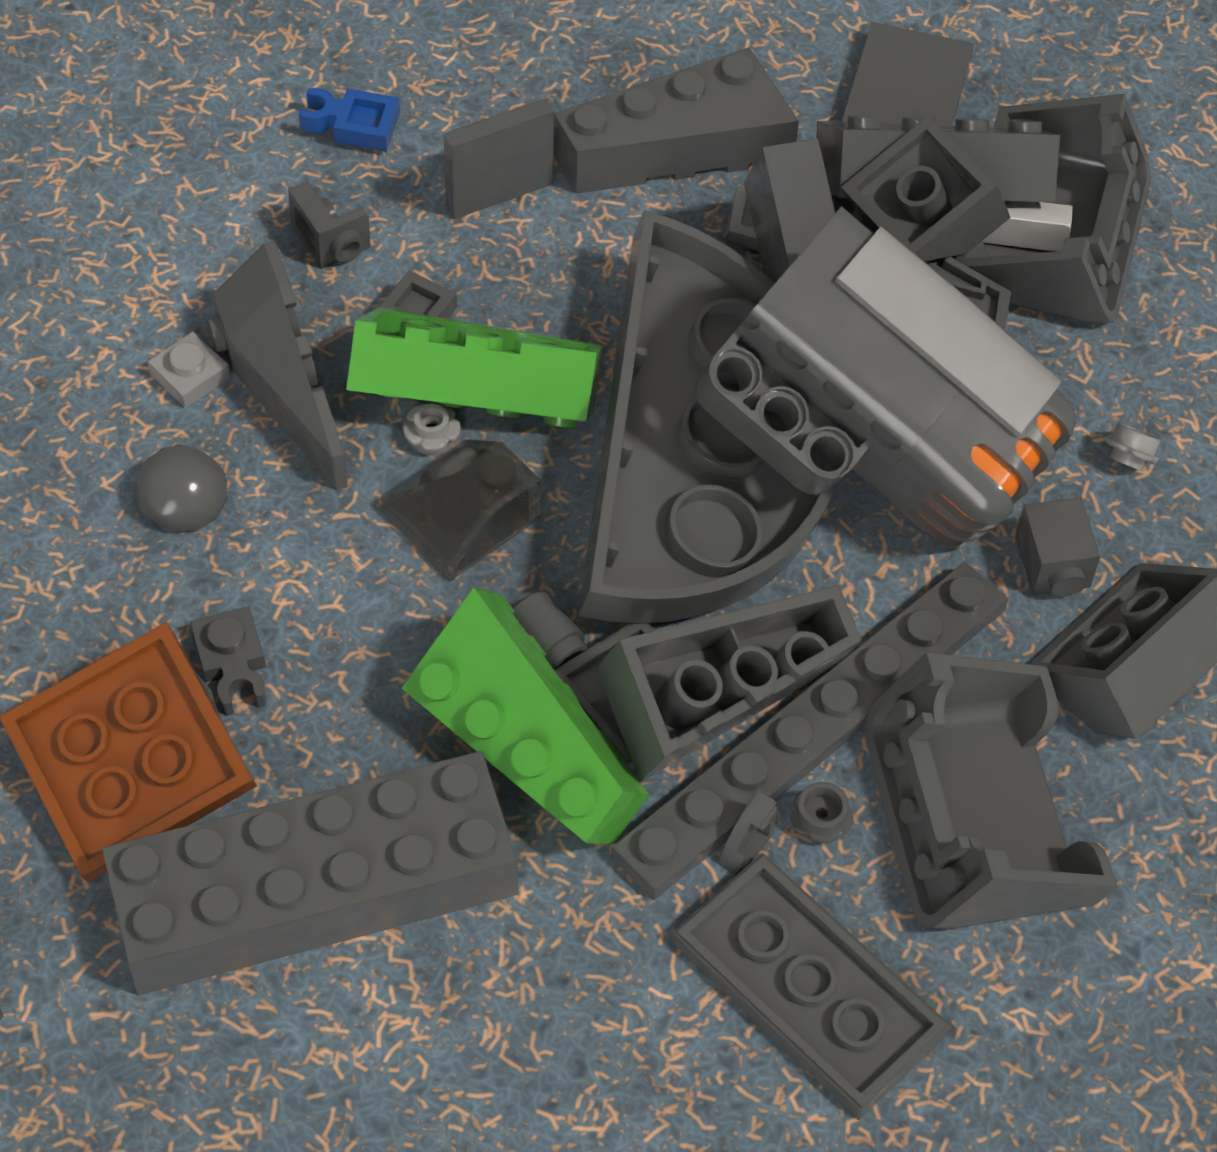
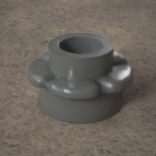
(826, 798)

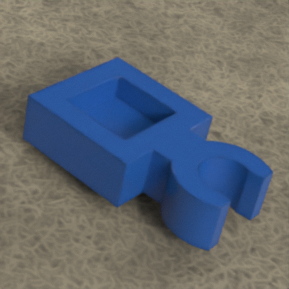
(356, 120)

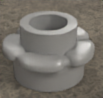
(431, 439)
(1132, 446)

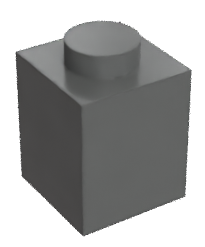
(1057, 547)

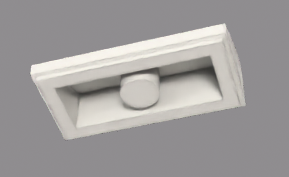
(1034, 226)

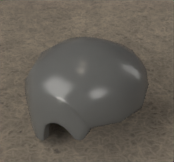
(180, 489)

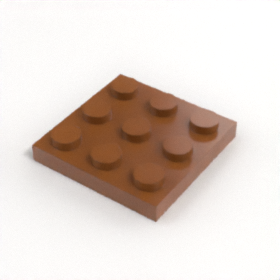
(127, 749)

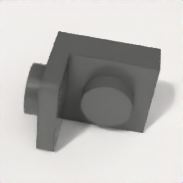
(323, 232)

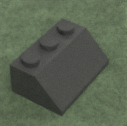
(1137, 649)

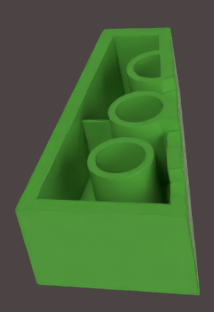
(474, 366)
(509, 703)

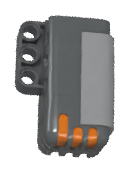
(892, 381)

